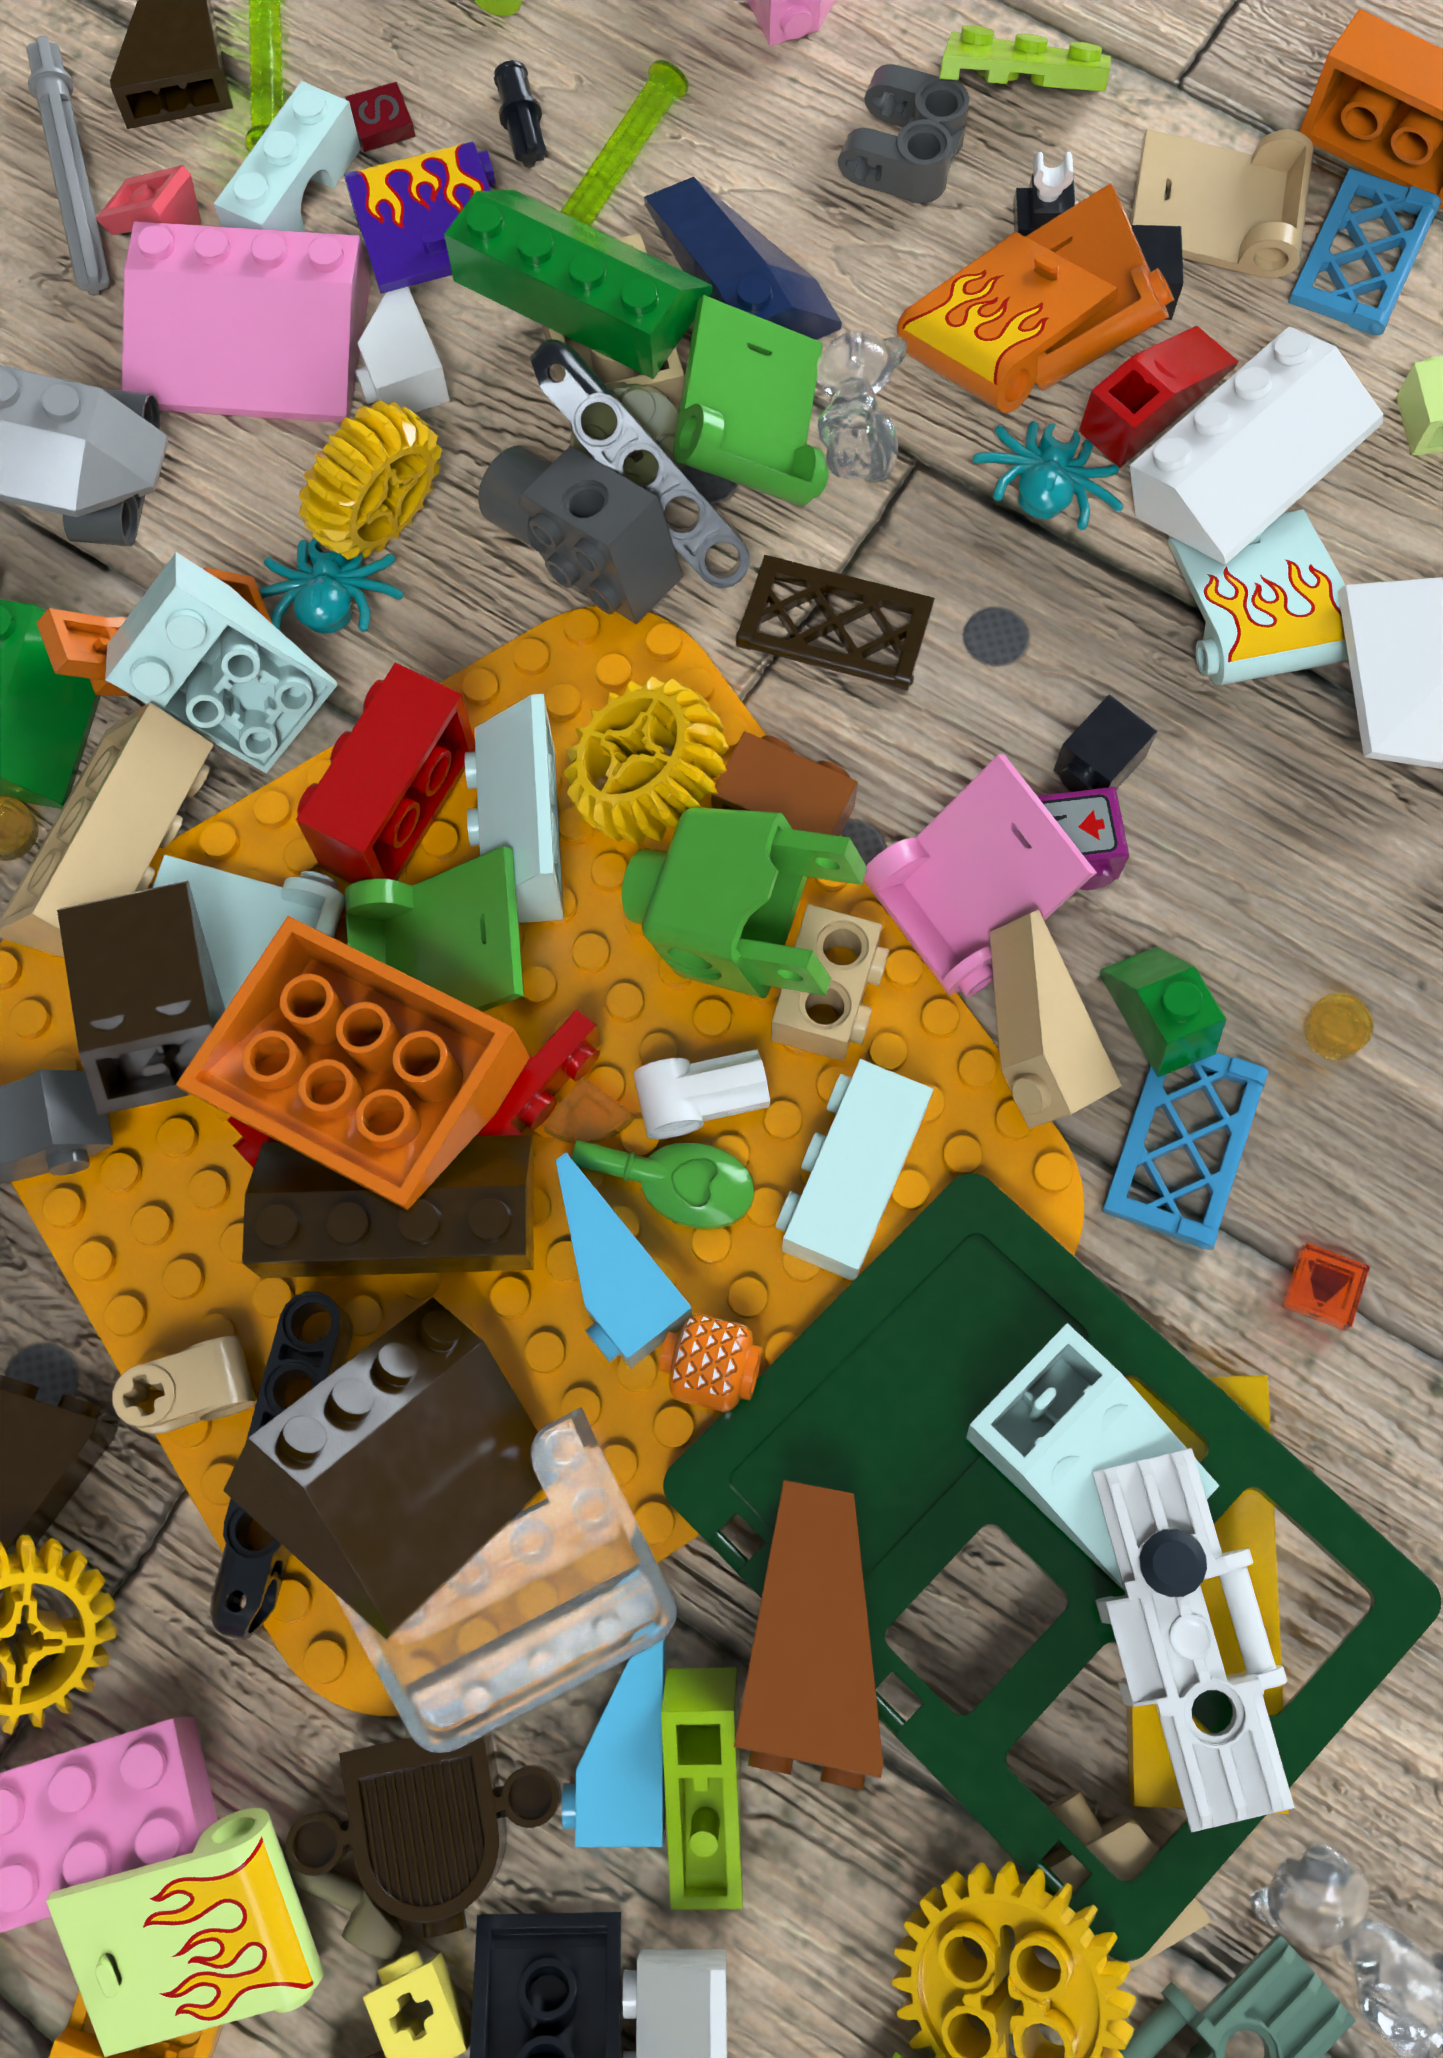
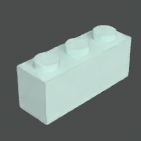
(853, 1169)

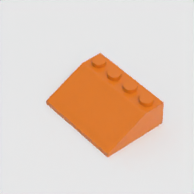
(355, 1063)

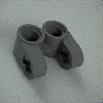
(932, 134)

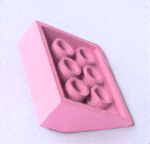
(244, 320)

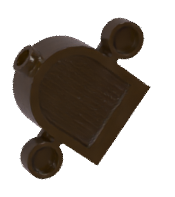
(424, 1826)

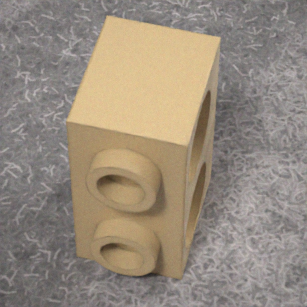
(820, 932)

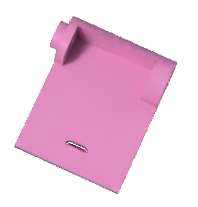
(976, 875)

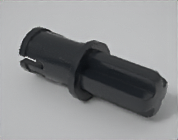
(520, 112)

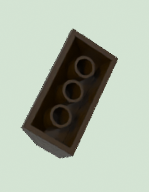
(323, 1224)

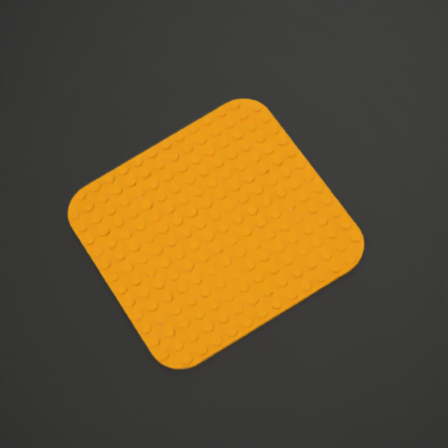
(160, 1213)

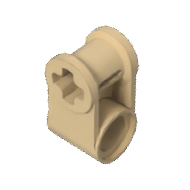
(197, 1386)

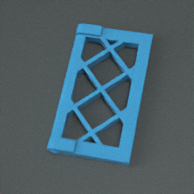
(1343, 302)
(1219, 1184)

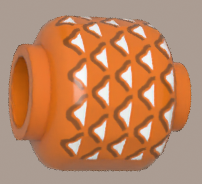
(711, 1362)

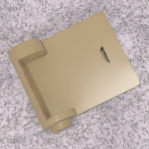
(1230, 204)

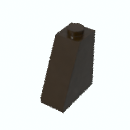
(170, 64)

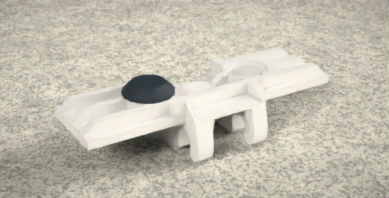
(1168, 1644)

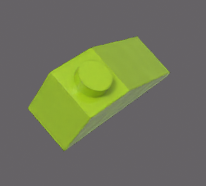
(702, 1788)

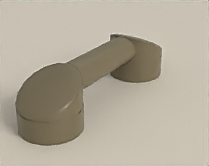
(368, 1925)

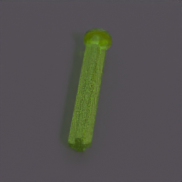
(265, 66)
(626, 142)

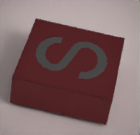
(381, 116)

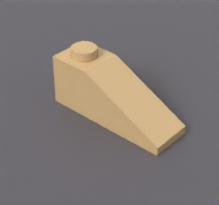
(1043, 1027)

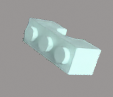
(305, 141)

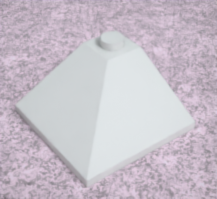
(1397, 667)

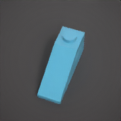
(618, 1279)
(622, 1771)

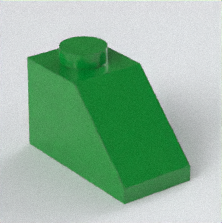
(1166, 1008)

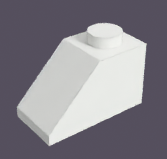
(400, 357)

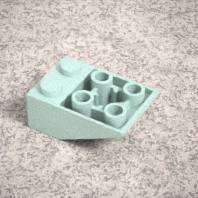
(216, 665)
(1062, 1423)

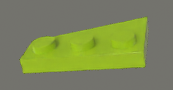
(1003, 60)

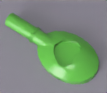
(680, 1181)

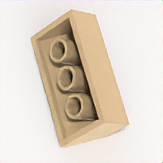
(109, 824)

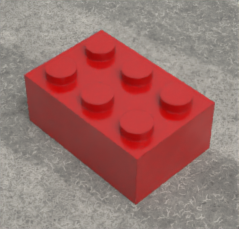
(387, 778)

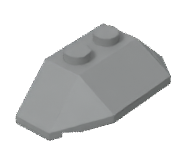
(72, 445)

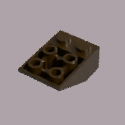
(138, 992)

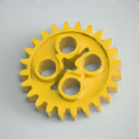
(950, 1981)

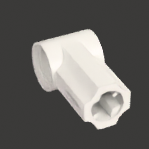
(683, 1095)

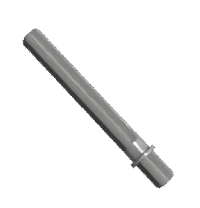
(52, 90)

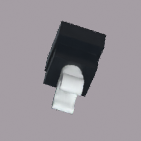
(1048, 195)

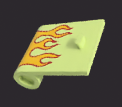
(191, 1937)

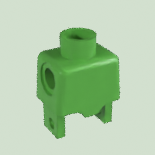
(729, 897)

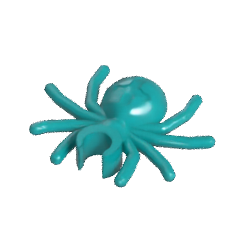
(1050, 473)
(325, 588)

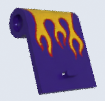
(410, 206)

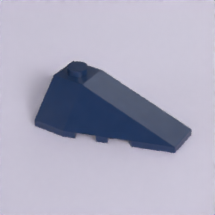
(739, 260)

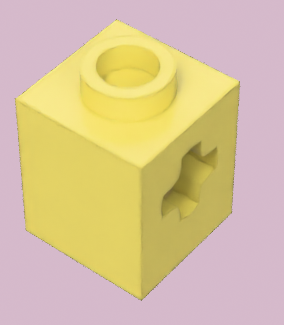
(444, 2031)

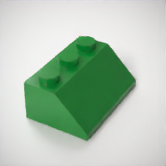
(41, 713)

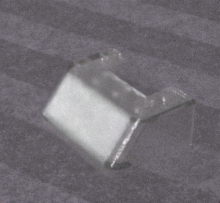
(535, 1609)

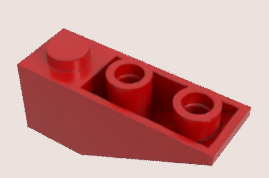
(1152, 392)

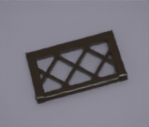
(822, 581)

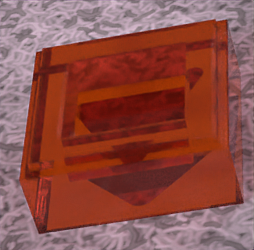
(1326, 1286)

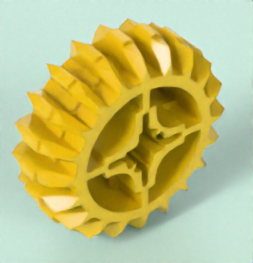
(369, 479)
(645, 760)
(72, 1637)

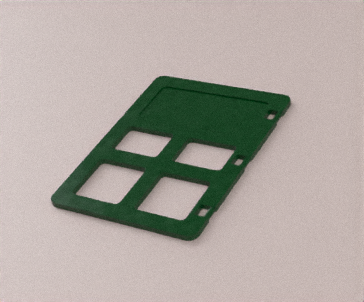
(883, 1409)

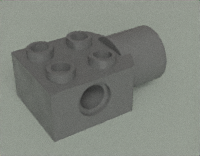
(585, 525)

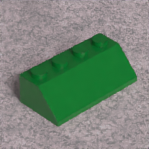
(573, 278)

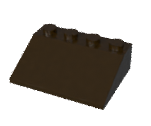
(394, 1467)

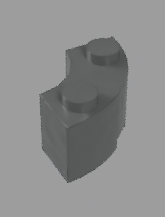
(49, 1125)

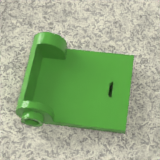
(750, 404)
(446, 930)

